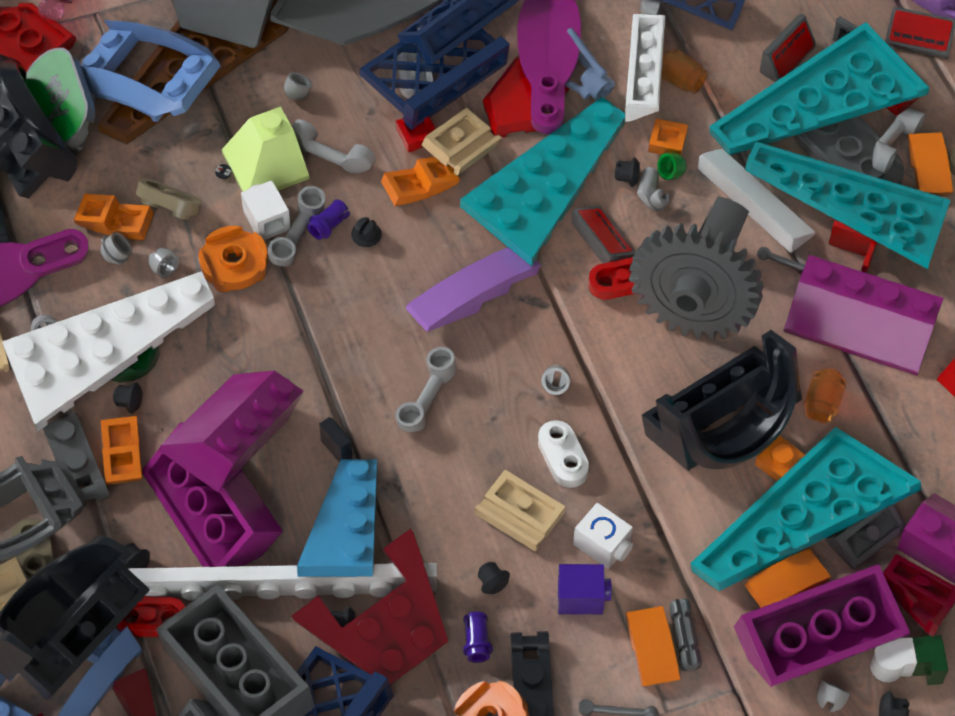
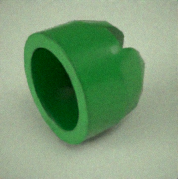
(671, 162)

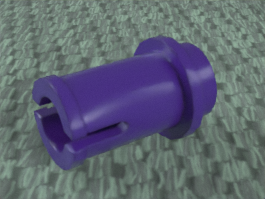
(322, 224)
(477, 642)

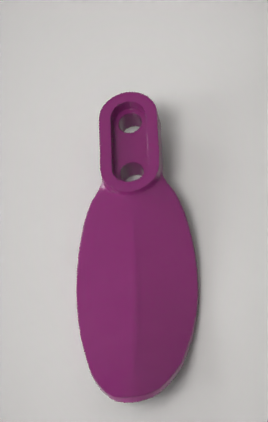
(548, 56)
(21, 274)

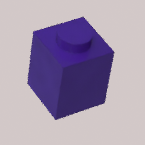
(582, 589)

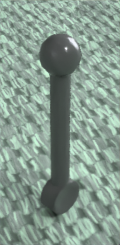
(764, 254)
(586, 708)

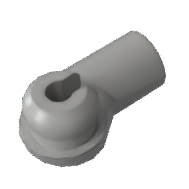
(648, 193)

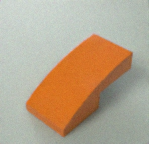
(930, 163)
(421, 182)
(107, 216)
(121, 450)
(787, 578)
(652, 646)

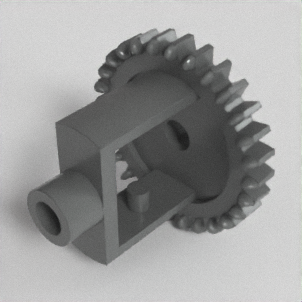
(698, 275)

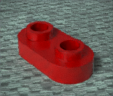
(612, 273)
(151, 614)

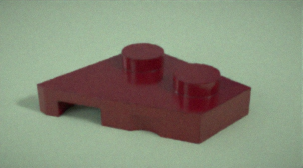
(920, 593)

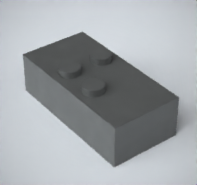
(232, 660)

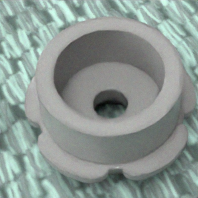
(115, 248)

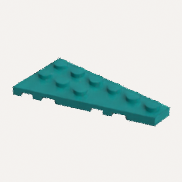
(837, 84)
(540, 186)
(877, 208)
(816, 498)

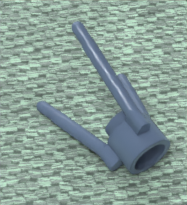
(595, 78)

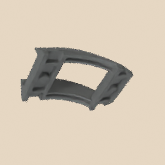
(51, 495)

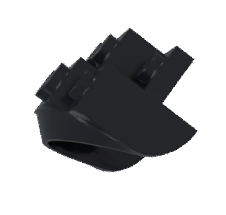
(28, 141)
(66, 613)

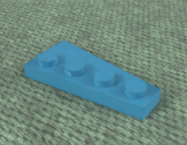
(345, 526)

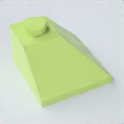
(266, 152)

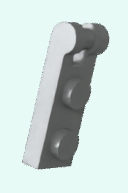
(76, 458)

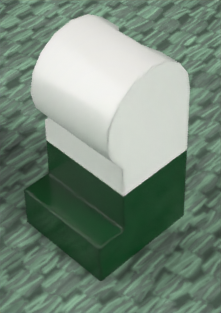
(911, 658)

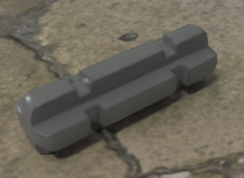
(685, 634)

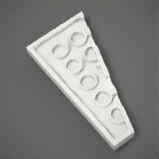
(91, 348)

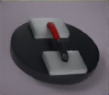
(223, 171)

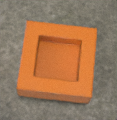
(667, 137)
(778, 458)

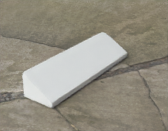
(645, 66)
(756, 198)

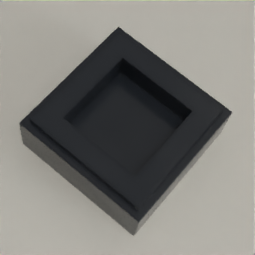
(335, 439)

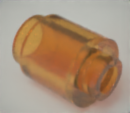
(683, 71)
(824, 395)

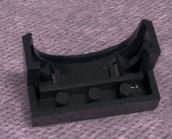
(746, 379)

